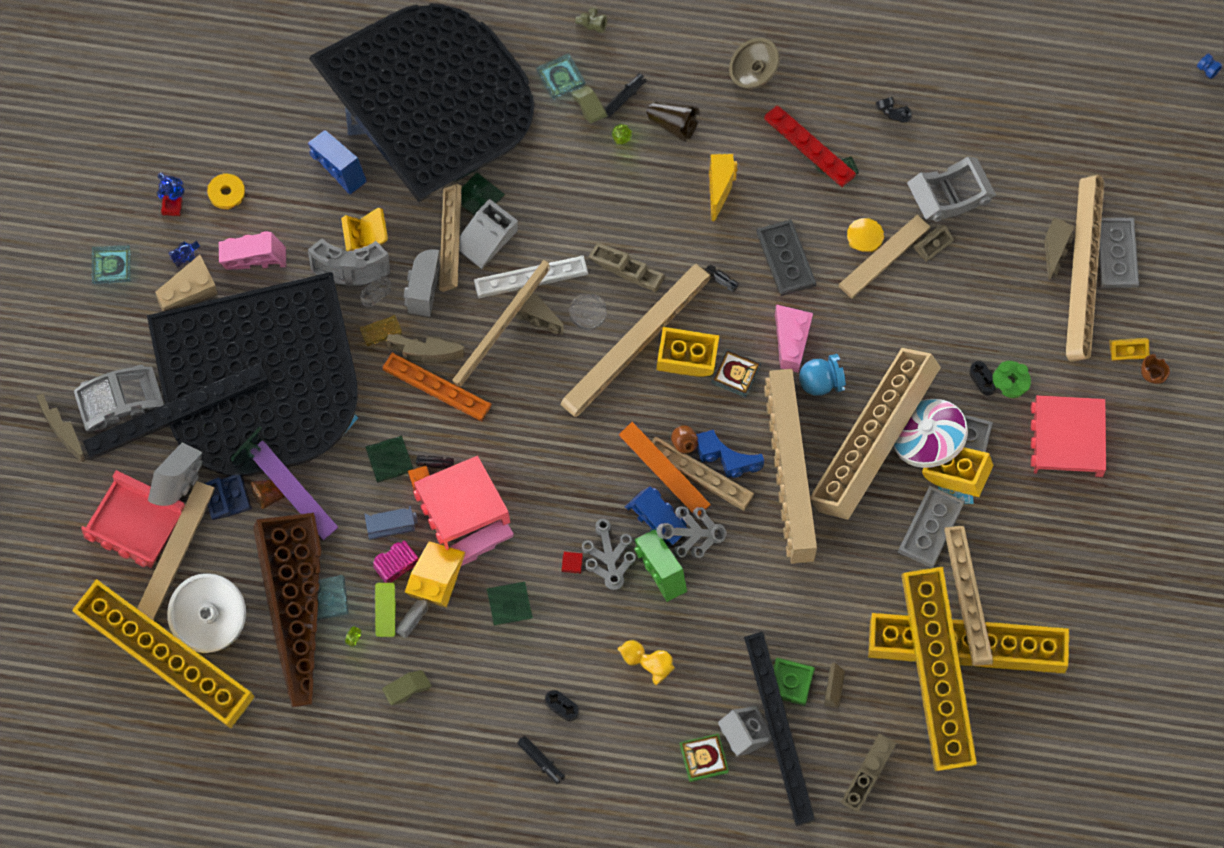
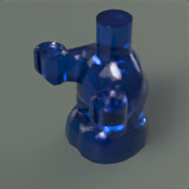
(171, 186)
(183, 253)

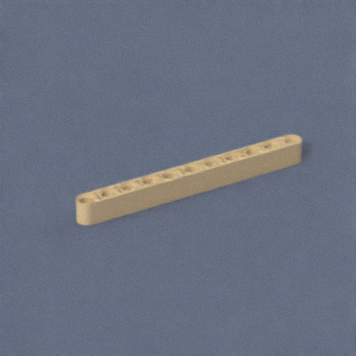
(1085, 268)
(635, 340)

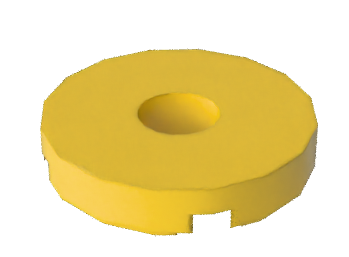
(222, 182)

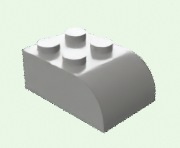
(422, 283)
(175, 476)

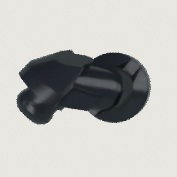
(901, 114)

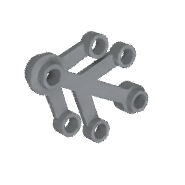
(695, 532)
(609, 557)

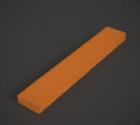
(436, 386)
(663, 468)

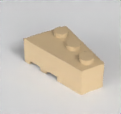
(187, 286)

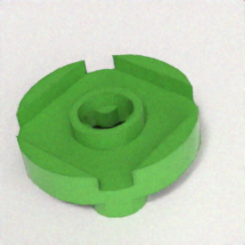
(1018, 372)

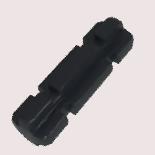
(722, 278)
(434, 461)

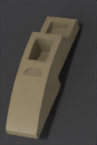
(433, 351)
(868, 773)

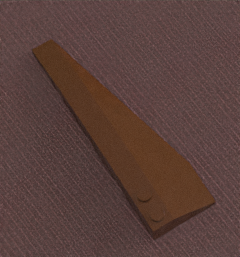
(290, 572)

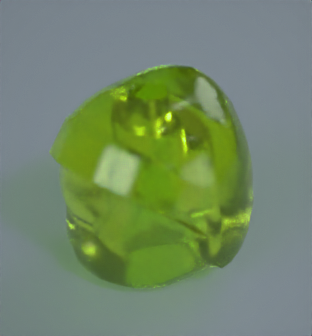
(621, 134)

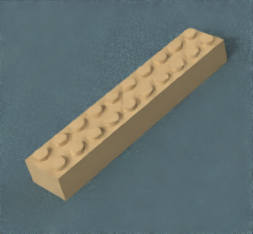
(874, 433)
(790, 466)

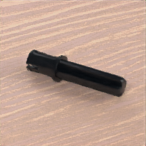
(629, 90)
(540, 759)

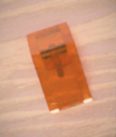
(266, 493)

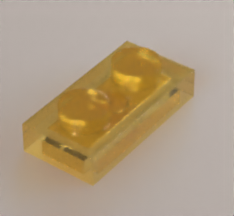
(379, 330)

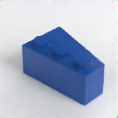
(338, 161)
(655, 512)

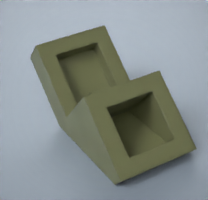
(589, 104)
(404, 687)

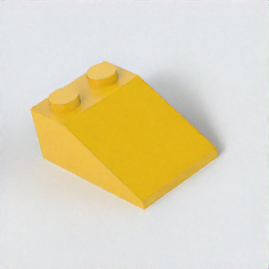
(721, 176)
(435, 574)

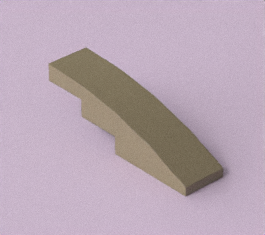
(626, 267)
(63, 431)

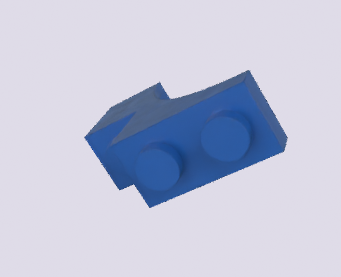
(734, 463)

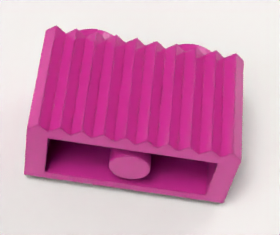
(395, 562)

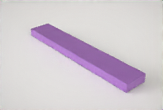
(292, 489)

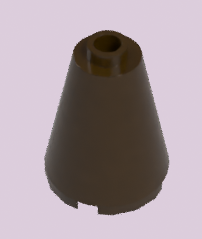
(675, 118)

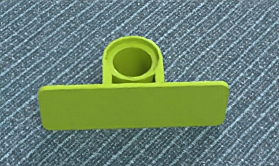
(385, 609)

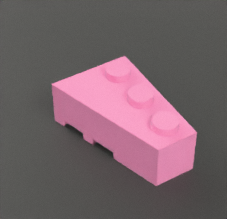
(252, 250)
(792, 335)

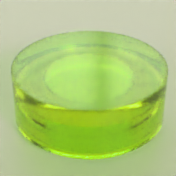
(353, 636)

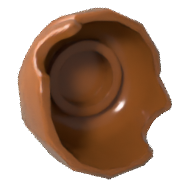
(1155, 369)

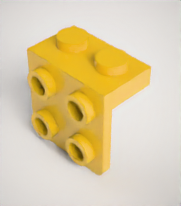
(364, 231)

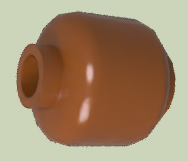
(684, 439)

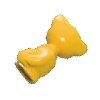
(657, 663)

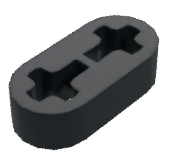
(979, 380)
(565, 702)

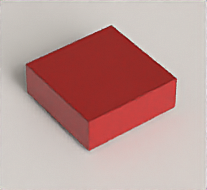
(171, 207)
(572, 562)

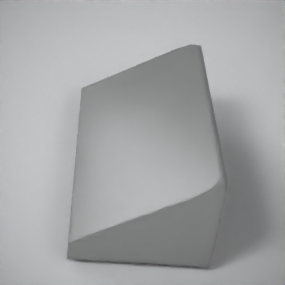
(412, 618)

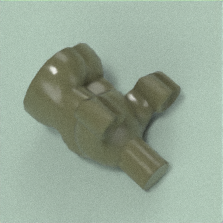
(592, 21)

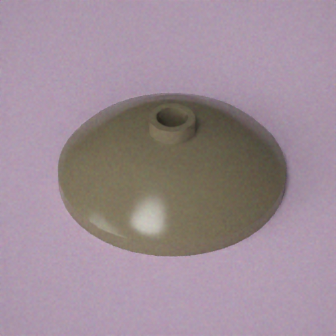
(754, 63)

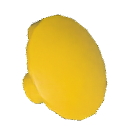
(865, 235)

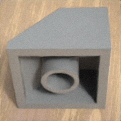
(745, 730)

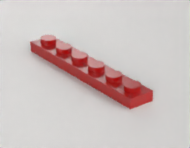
(809, 146)

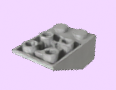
(487, 233)

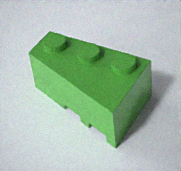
(661, 565)

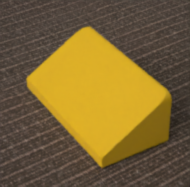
(1129, 348)

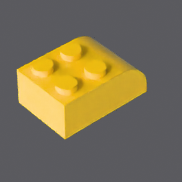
(687, 352)
(964, 473)

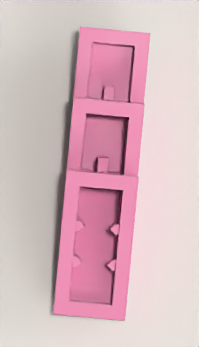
(483, 541)

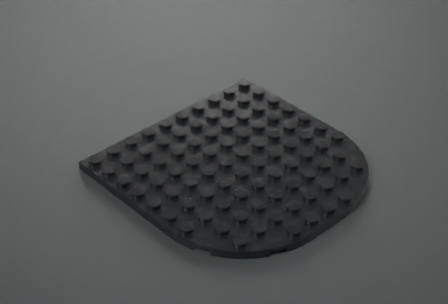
(431, 93)
(305, 355)

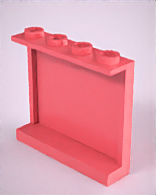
(1069, 434)
(460, 500)
(131, 523)

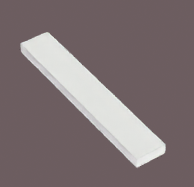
(517, 279)

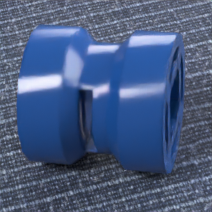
(1209, 65)

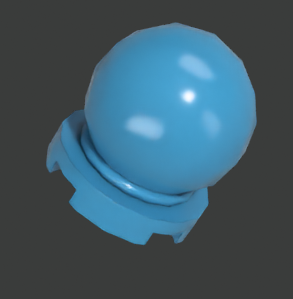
(820, 376)

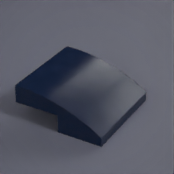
(229, 497)

